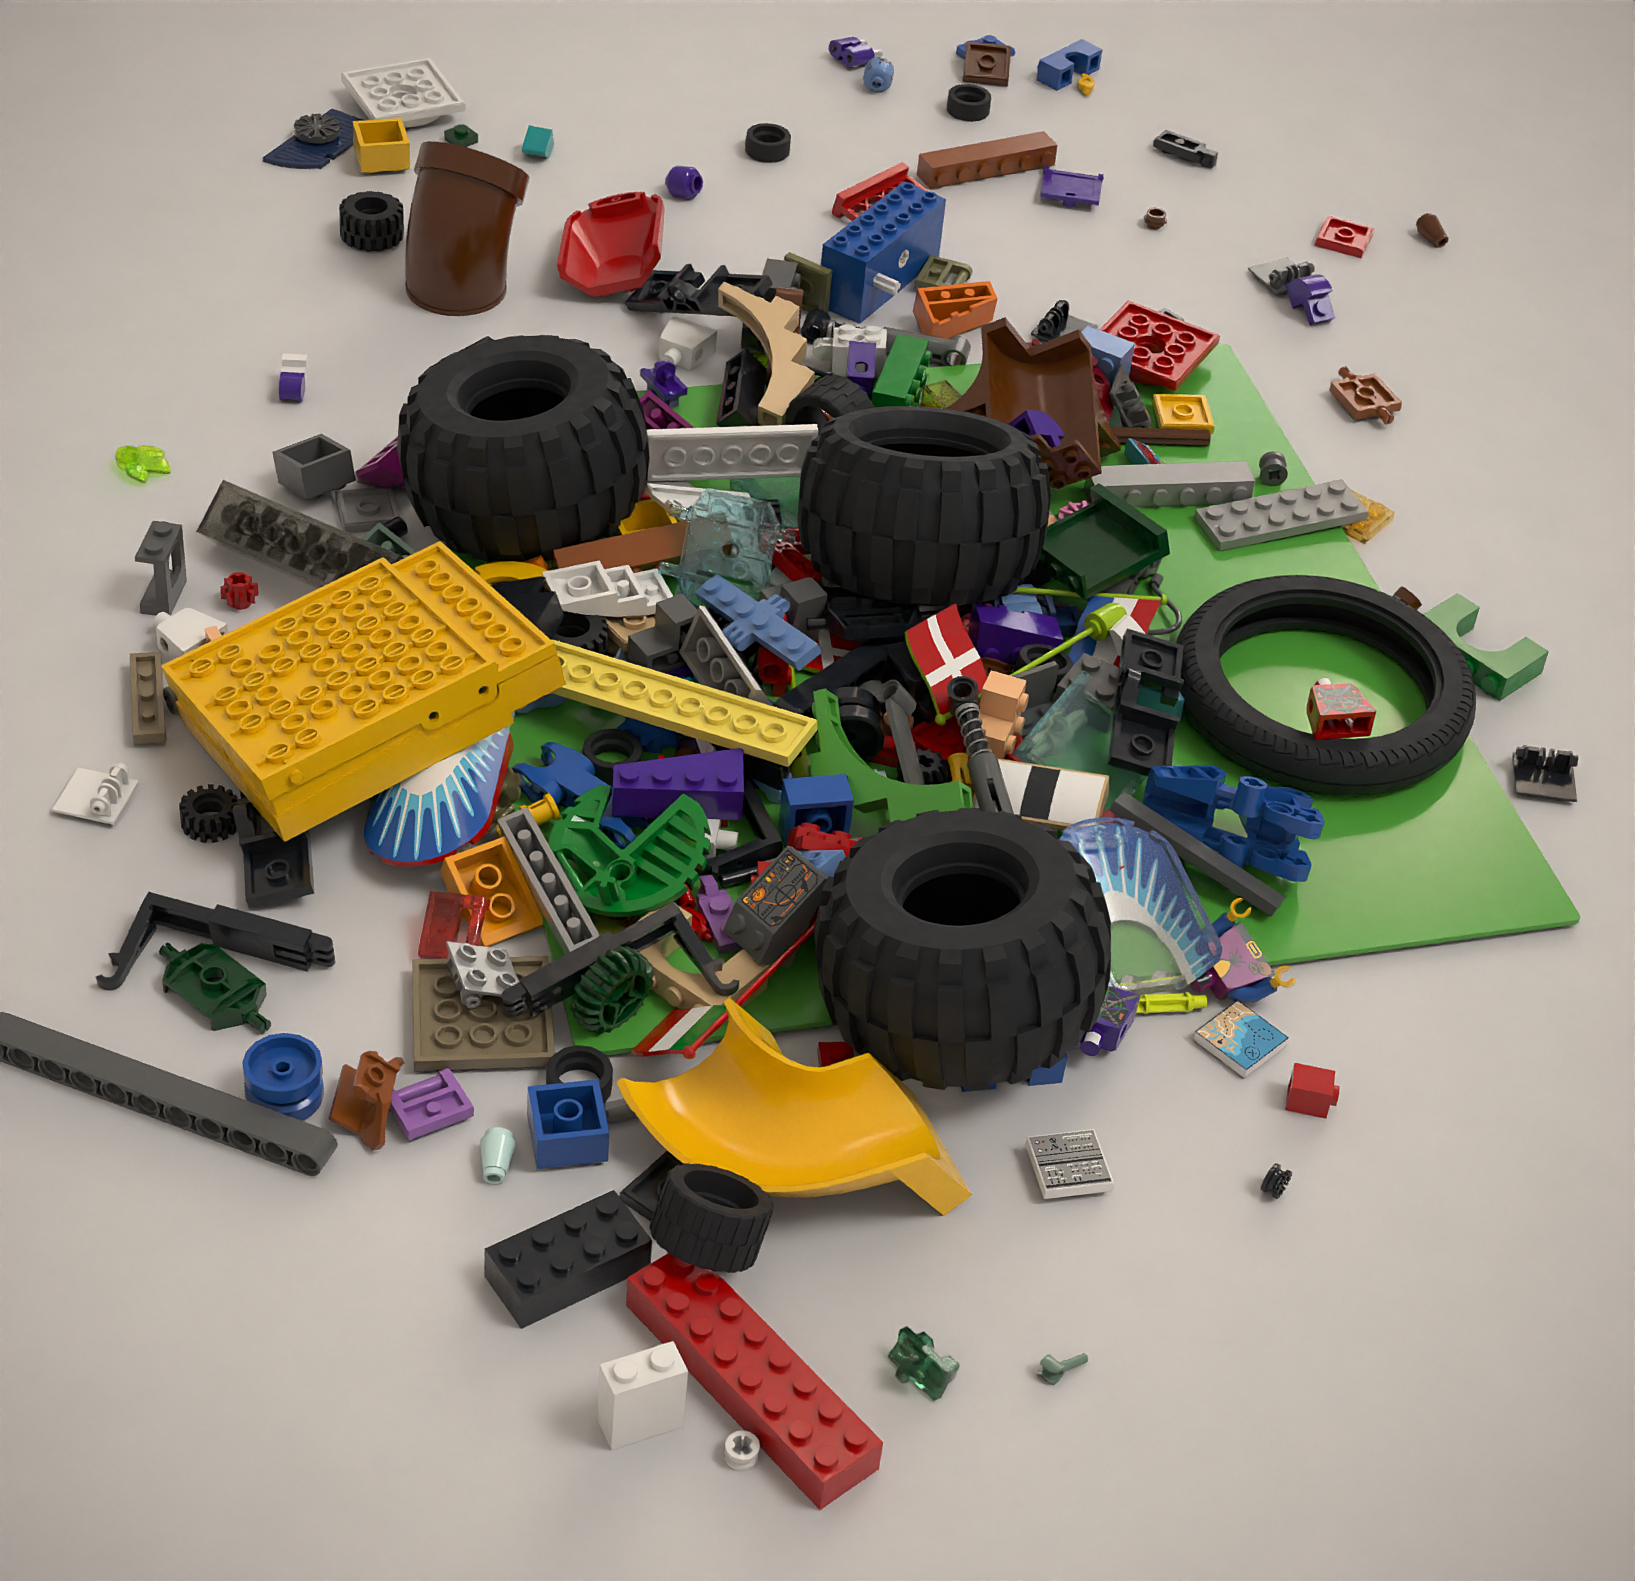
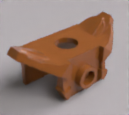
(365, 1097)

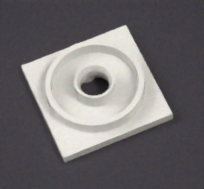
(404, 91)

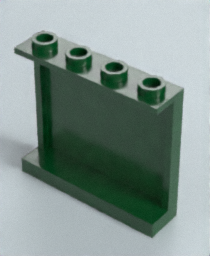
(1101, 544)

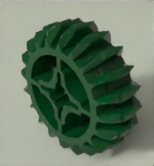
(612, 990)

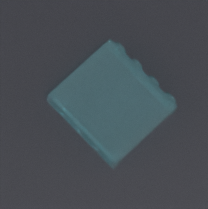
(1077, 738)

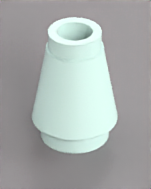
(496, 1153)

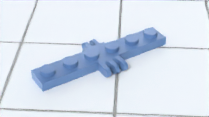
(758, 622)

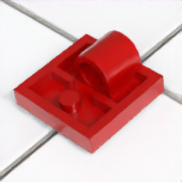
(774, 670)

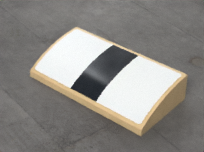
(1053, 794)

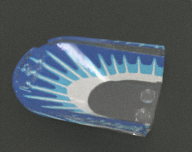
(1155, 915)

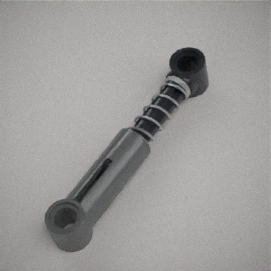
(941, 348)
(982, 766)

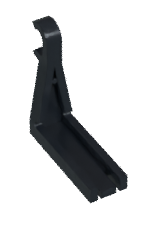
(765, 847)

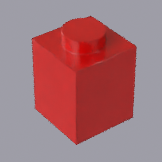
(1311, 1090)

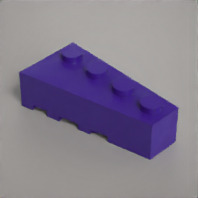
(708, 778)

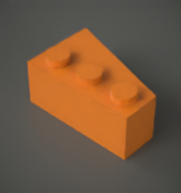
(954, 308)

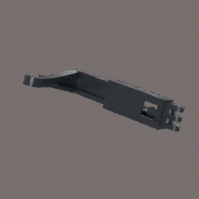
(227, 928)
(557, 979)

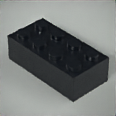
(567, 1258)

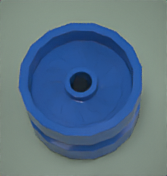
(284, 1075)

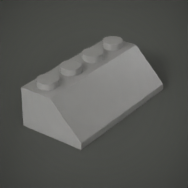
(716, 661)

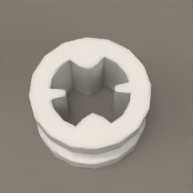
(741, 1439)

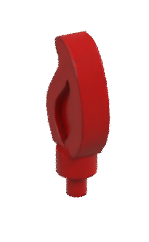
(699, 925)

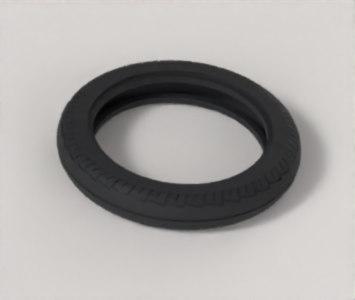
(1292, 755)

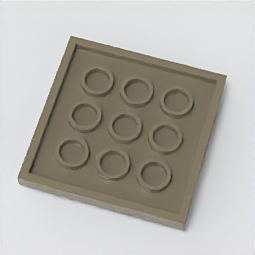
(477, 1037)

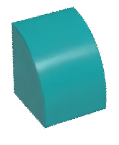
(538, 141)

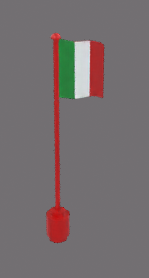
(688, 1029)

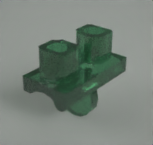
(921, 1364)

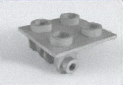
(479, 971)

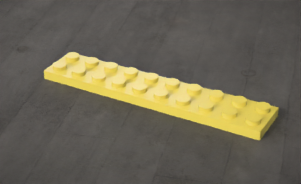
(683, 705)

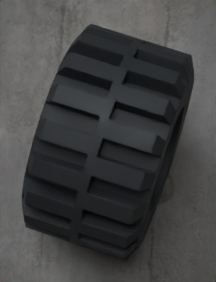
(371, 221)
(584, 632)

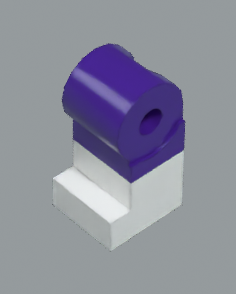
(293, 376)

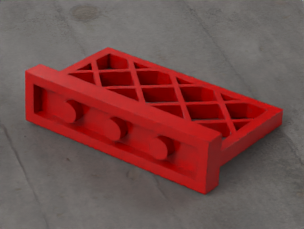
(870, 191)

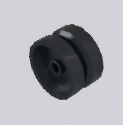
(861, 720)

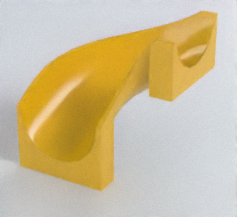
(797, 1124)

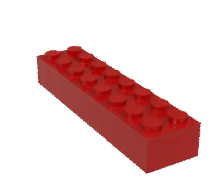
(756, 1377)

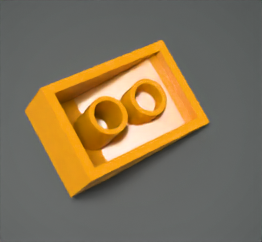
(494, 874)

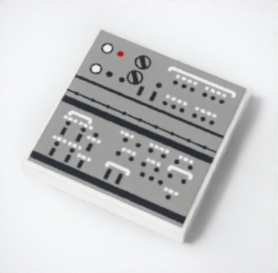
(1069, 1164)

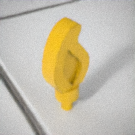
(1086, 84)

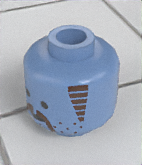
(878, 72)

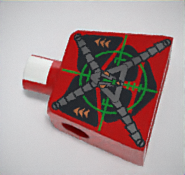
(1338, 711)

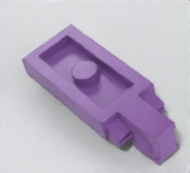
(716, 908)

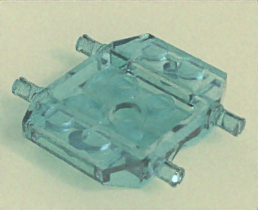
(706, 539)

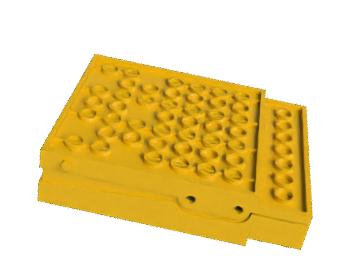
(361, 685)

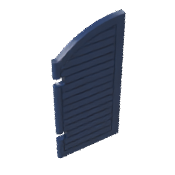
(306, 155)

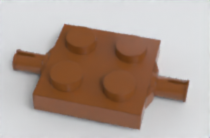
(1365, 396)

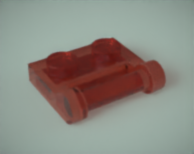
(444, 920)

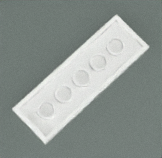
(728, 452)

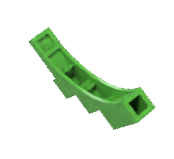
(868, 787)

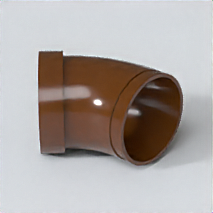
(460, 229)

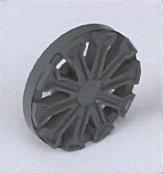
(316, 128)

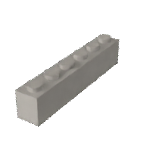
(1176, 483)
(547, 881)

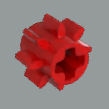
(239, 590)

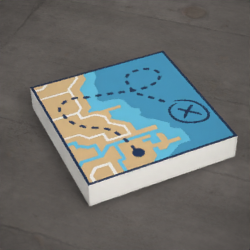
(1241, 1038)

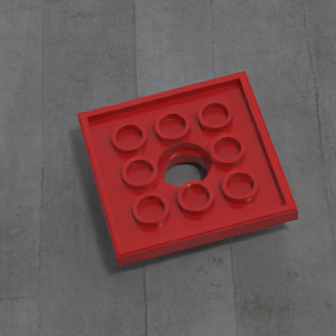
(1164, 346)

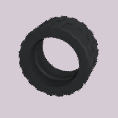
(831, 394)
(711, 1218)

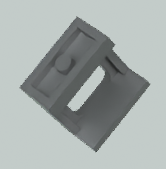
(166, 584)

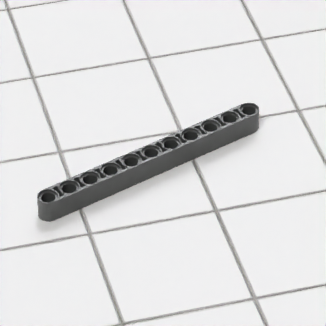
(165, 1096)

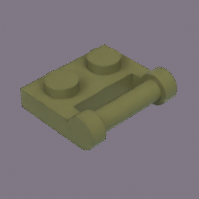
(938, 270)

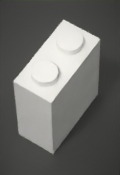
(642, 1395)

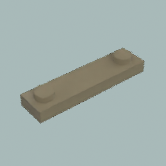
(147, 698)

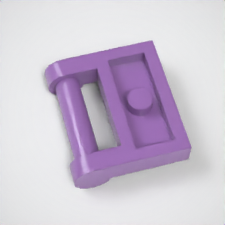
(432, 1110)

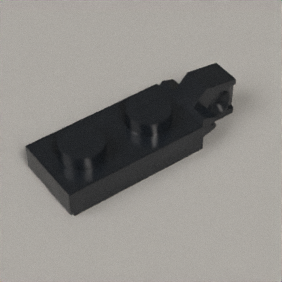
(1186, 148)

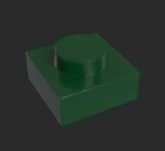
(461, 135)

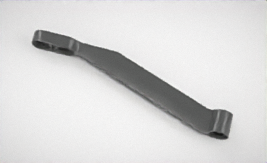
(899, 707)

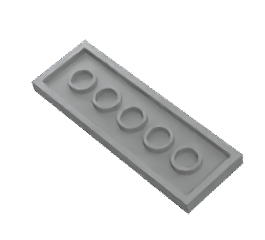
(1280, 515)

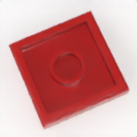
(1344, 236)

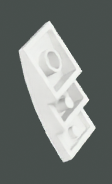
(607, 592)

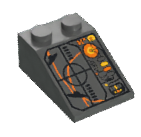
(777, 907)

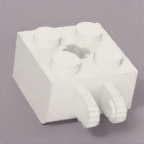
(837, 348)

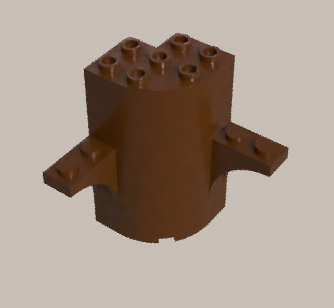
(1046, 379)

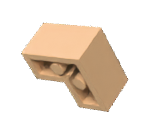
(1000, 709)

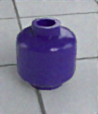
(684, 182)

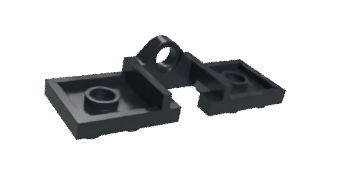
(681, 293)
(1138, 733)
(272, 867)

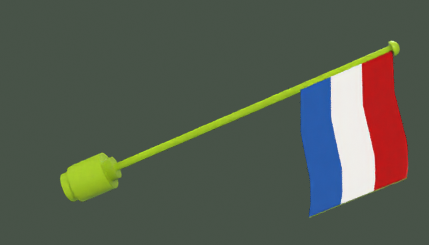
(1139, 607)

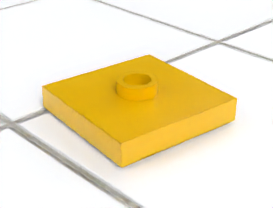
(1182, 412)

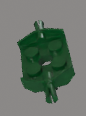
(225, 1002)

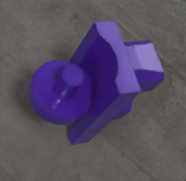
(664, 383)

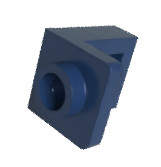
(1066, 616)

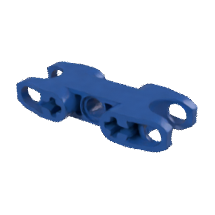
(569, 778)

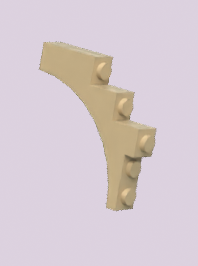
(774, 327)

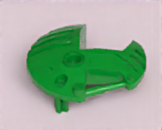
(645, 872)

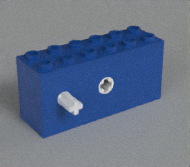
(883, 250)

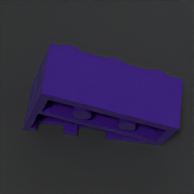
(1003, 632)

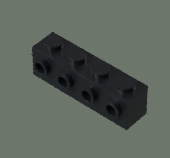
(741, 391)

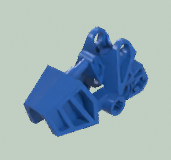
(1268, 814)

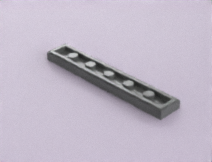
(1200, 855)

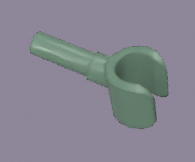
(1054, 1370)

